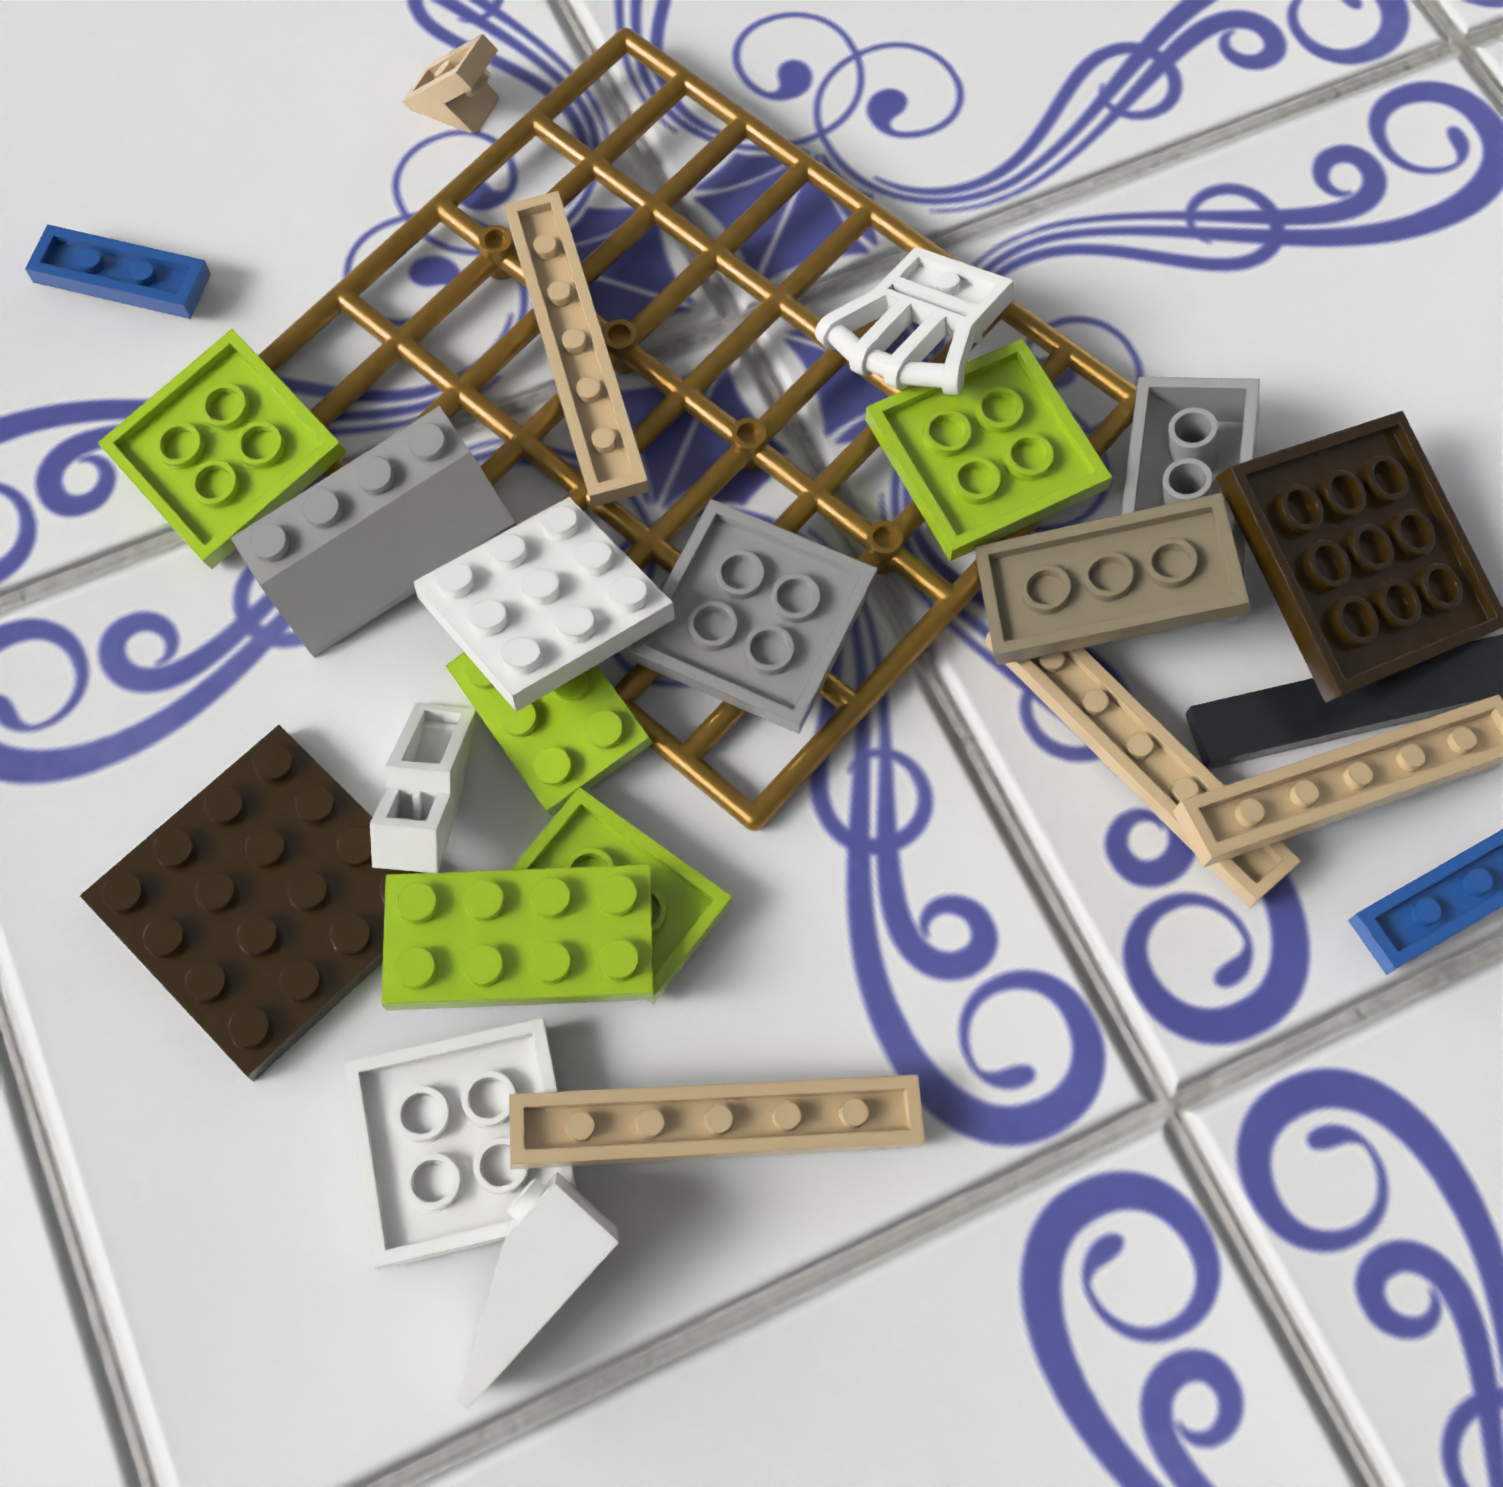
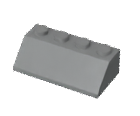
(1185, 438)
(372, 531)

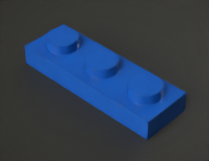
(118, 271)
(1434, 906)

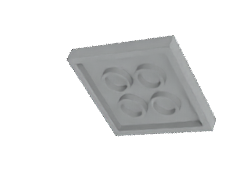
(756, 615)

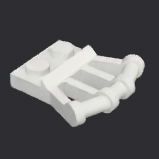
(931, 292)

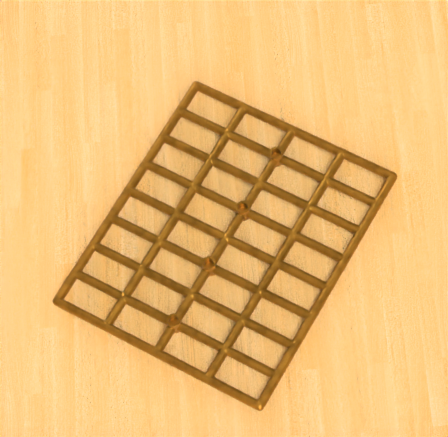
(622, 338)

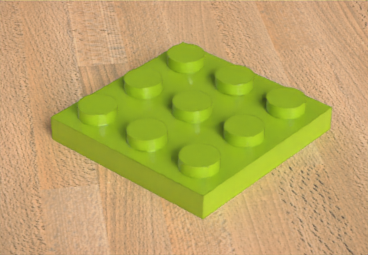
(221, 447)
(990, 455)

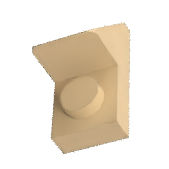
(457, 87)

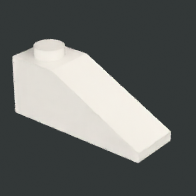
(543, 1261)

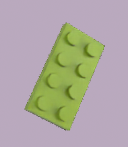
(517, 937)

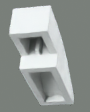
(422, 789)

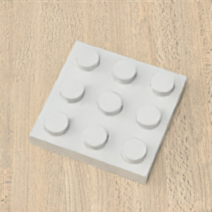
(543, 602)
(439, 1139)

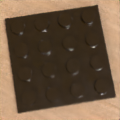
(1361, 553)
(254, 902)

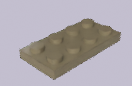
(1111, 579)

